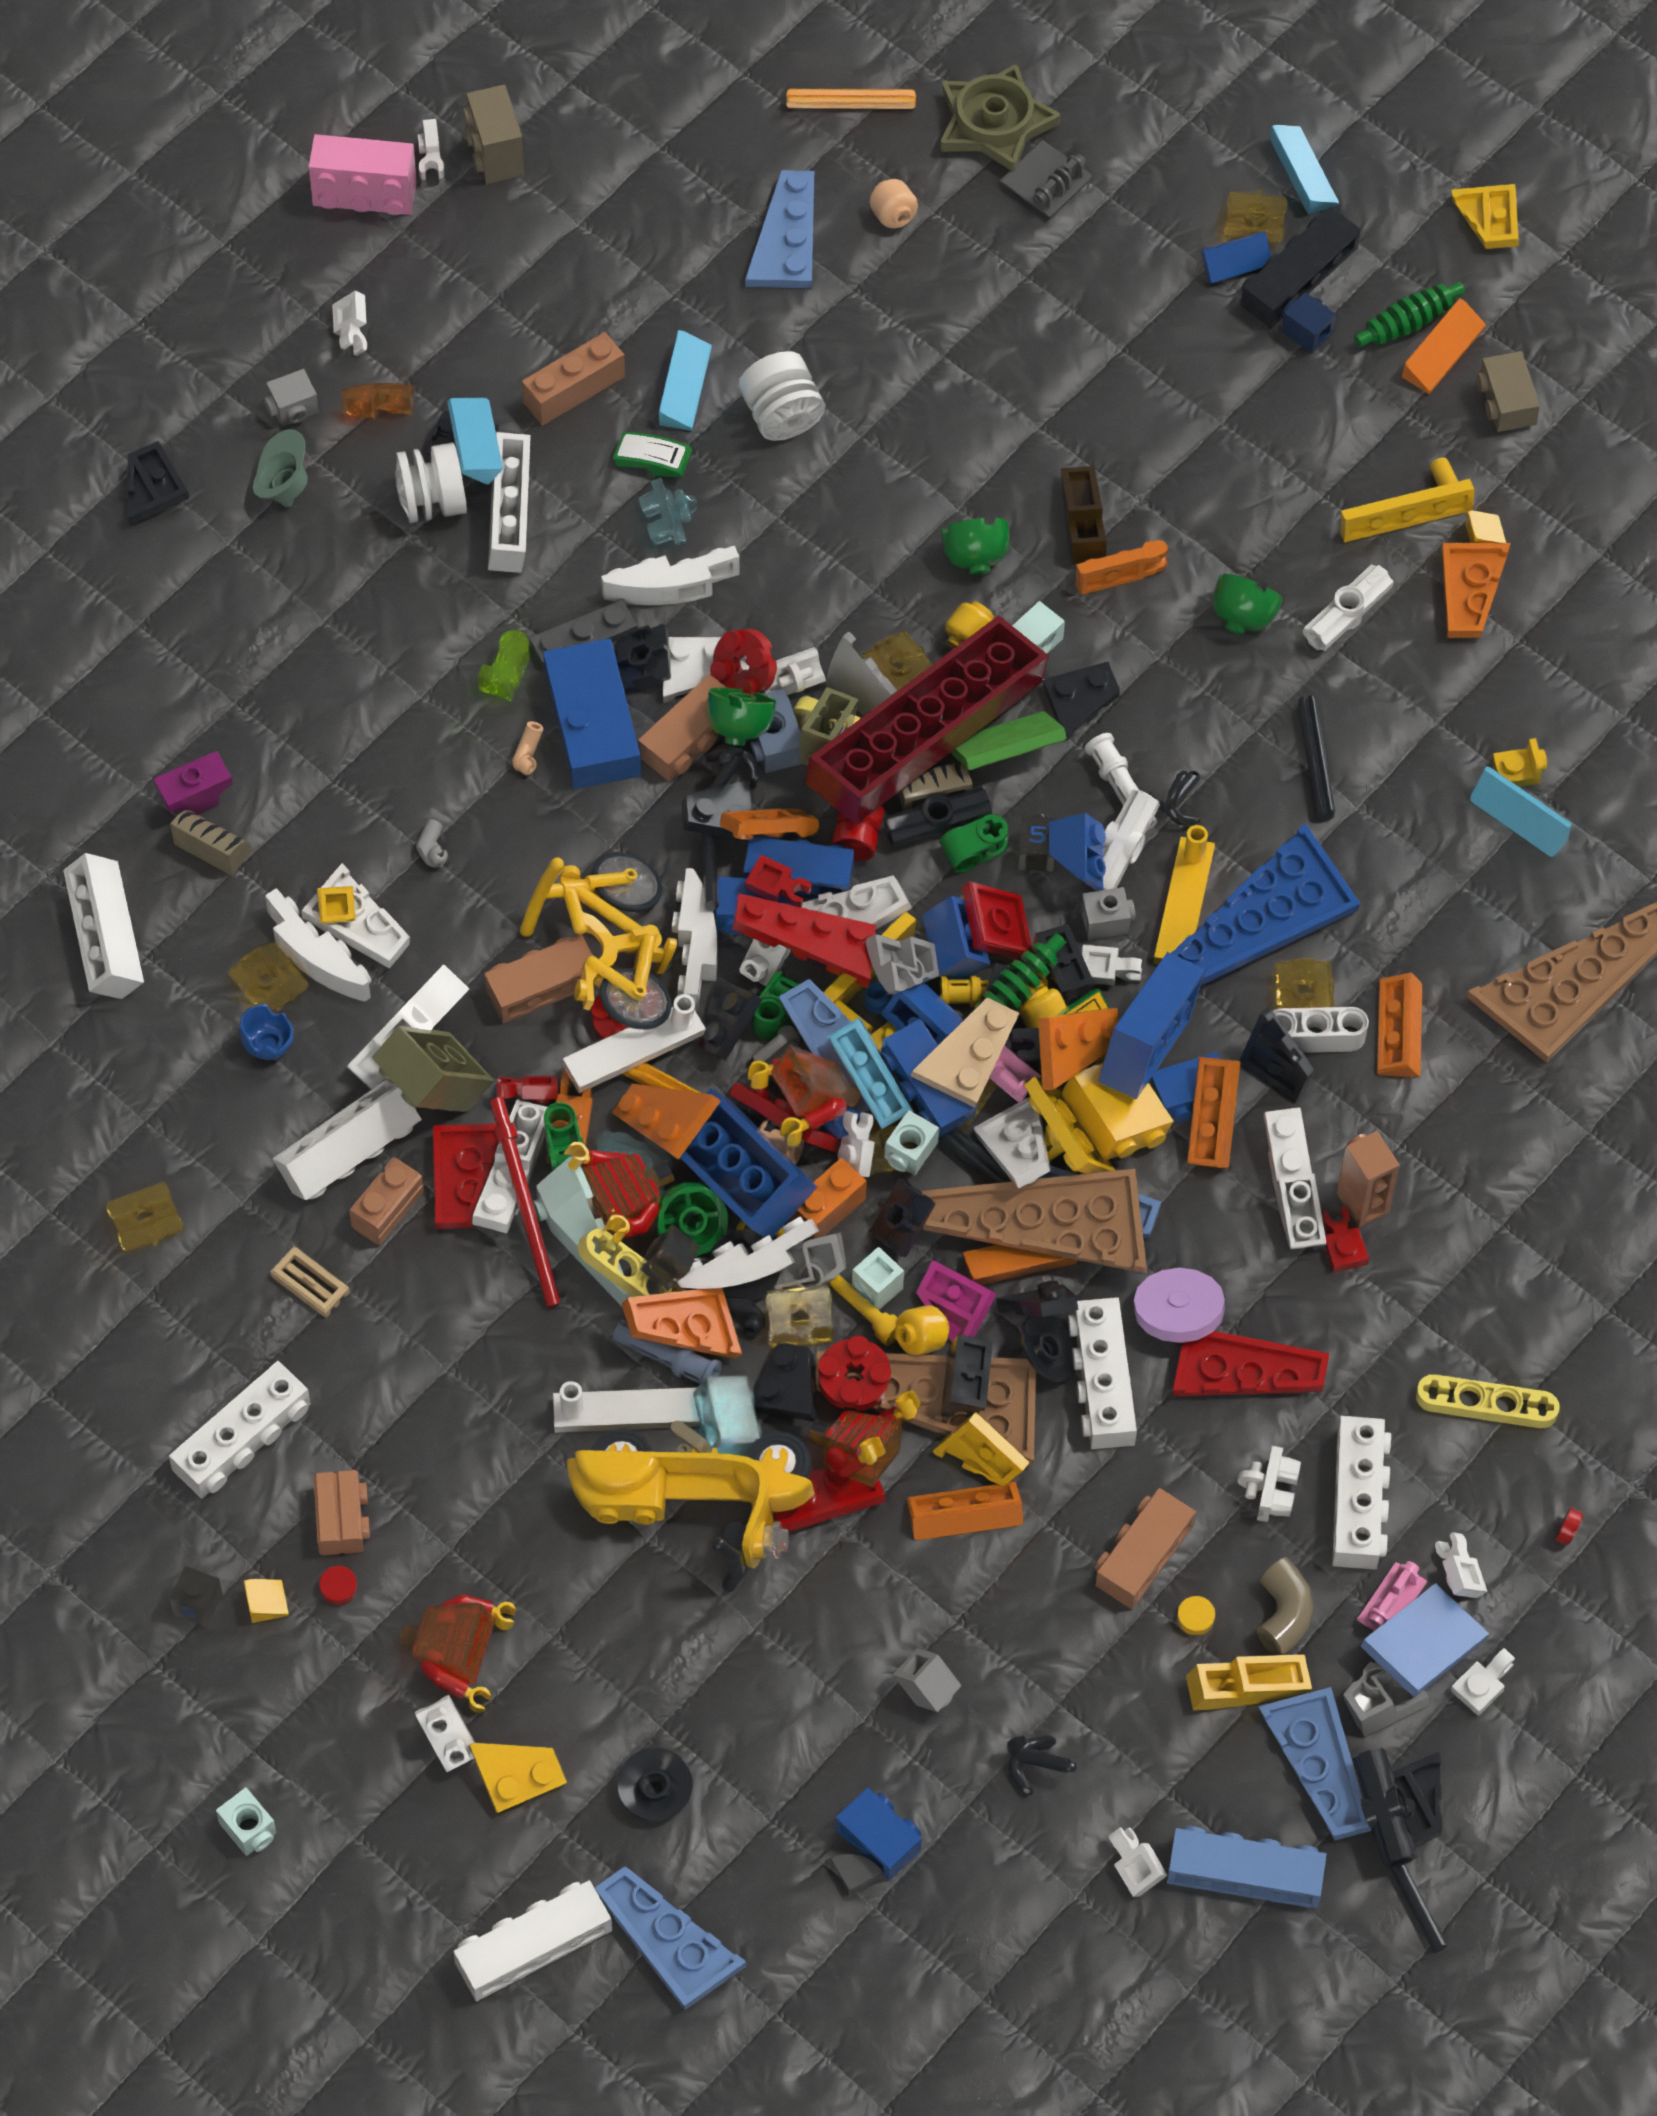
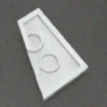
(689, 664)
(868, 902)
(373, 931)
(1016, 1142)

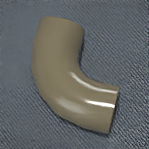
(1292, 1611)

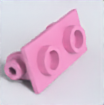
(1012, 1074)
(1394, 1593)

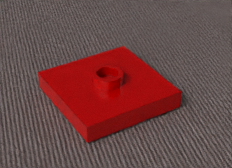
(997, 921)

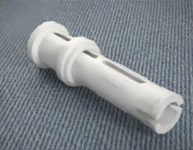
(1113, 767)

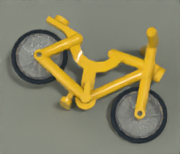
(631, 886)

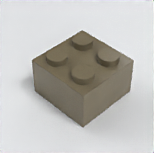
(493, 134)

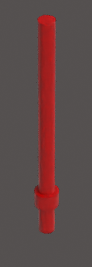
(506, 1135)

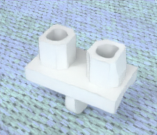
(798, 672)
(763, 961)
(1272, 1500)
(446, 1732)

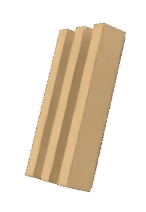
(332, 1300)

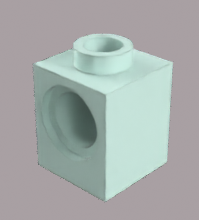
(1041, 627)
(916, 1130)
(878, 1278)
(244, 1807)

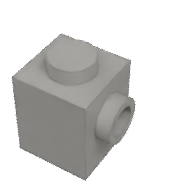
(291, 398)
(1106, 913)
(927, 1680)

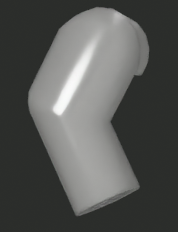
(428, 846)
(783, 1036)

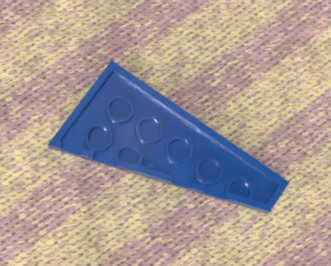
(1273, 907)

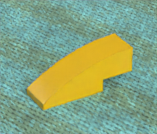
(1247, 1681)

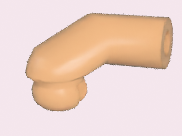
(523, 756)

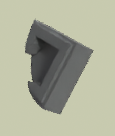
(855, 1871)

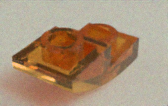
(367, 399)

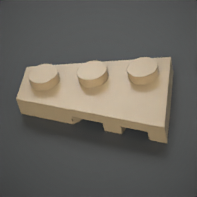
(969, 1053)

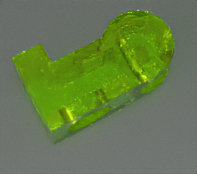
(508, 666)

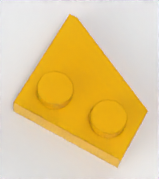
(1490, 214)
(983, 1451)
(516, 1772)

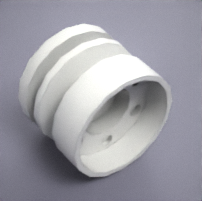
(781, 395)
(431, 482)

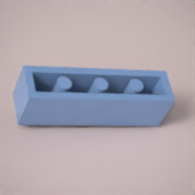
(1247, 1867)

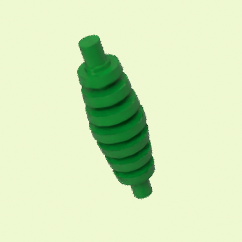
(1409, 314)
(1025, 974)

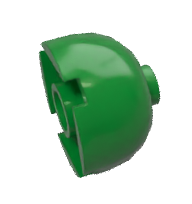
(976, 544)
(1244, 604)
(739, 714)
(695, 1212)

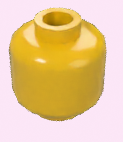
(966, 621)
(1043, 1003)
(922, 1330)

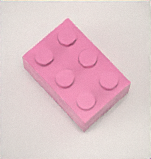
(362, 174)

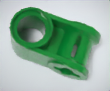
(975, 842)
(771, 1005)
(560, 1138)

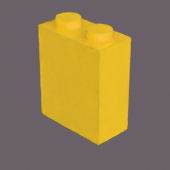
(1113, 1119)

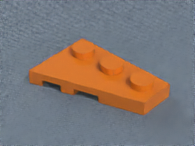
(1470, 585)
(1073, 1043)
(666, 1115)
(685, 1320)

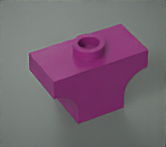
(195, 784)

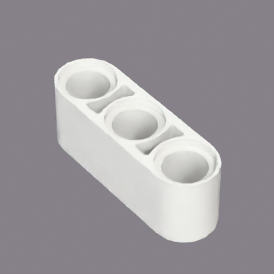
(1332, 1023)

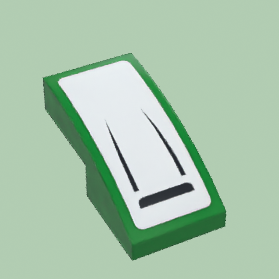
(658, 454)

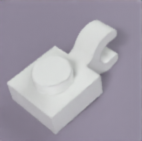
(429, 144)
(348, 317)
(1106, 965)
(856, 1147)
(1461, 1570)
(1482, 1685)
(1139, 1863)

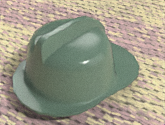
(281, 468)

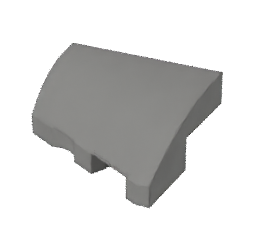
(858, 677)
(903, 962)
(815, 1263)
(1380, 1700)

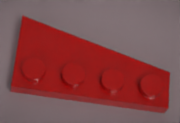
(808, 933)
(1247, 1365)

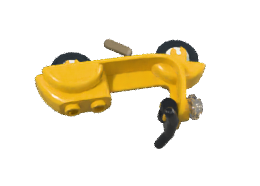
(631, 1483)

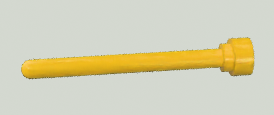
(883, 1323)

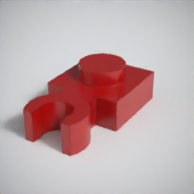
(774, 880)
(536, 1088)
(1344, 1245)

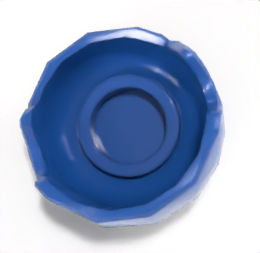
(265, 1032)

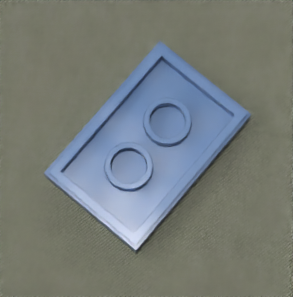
(1424, 1640)

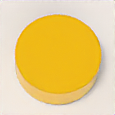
(1196, 1615)

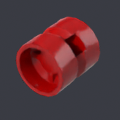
(859, 837)

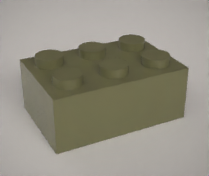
(432, 1069)

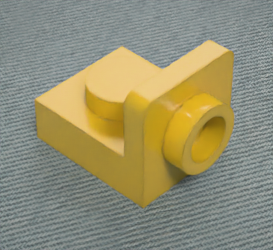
(1521, 766)

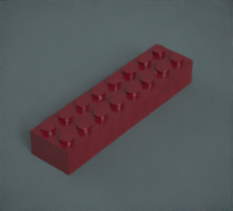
(926, 719)

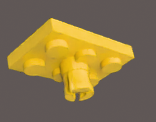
(1064, 1131)

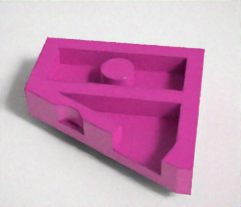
(957, 1297)

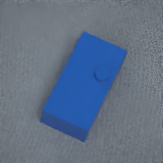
(592, 713)
(1151, 1025)
(747, 1169)

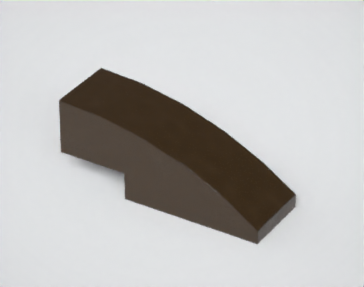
(1083, 513)

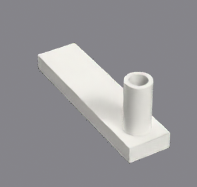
(633, 1046)
(622, 1409)

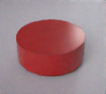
(1569, 1526)
(338, 1585)

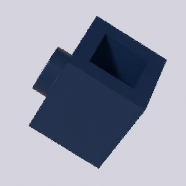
(1308, 322)

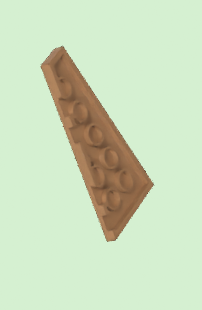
(1570, 985)
(1064, 1216)
(1009, 1396)

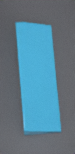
(1302, 168)
(684, 382)
(475, 438)
(1521, 812)
(870, 1073)

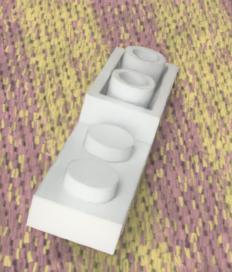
(660, 584)
(696, 935)
(316, 955)
(421, 1012)
(1293, 1179)
(498, 1198)
(735, 1266)

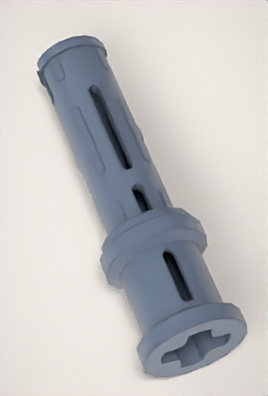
(680, 1360)

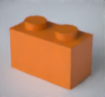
(837, 1195)

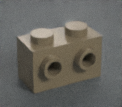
(1508, 391)

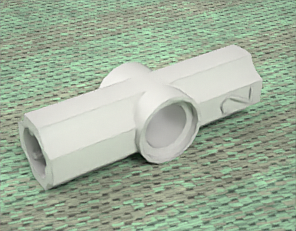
(1335, 619)
(1126, 836)

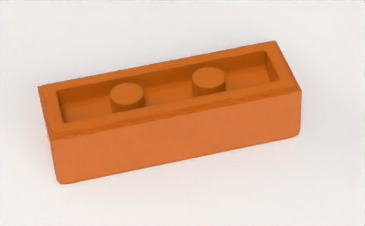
(1443, 347)
(1399, 1026)
(1213, 1112)
(1004, 1262)
(965, 1511)

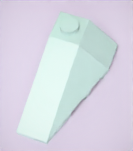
(569, 1211)

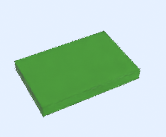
(1009, 740)

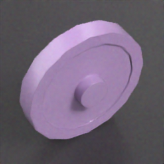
(1179, 1305)

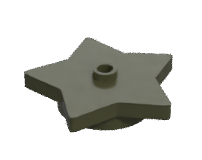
(994, 116)

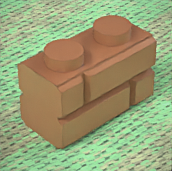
(386, 1201)
(339, 1512)

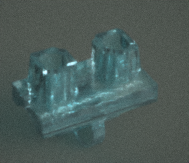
(671, 509)

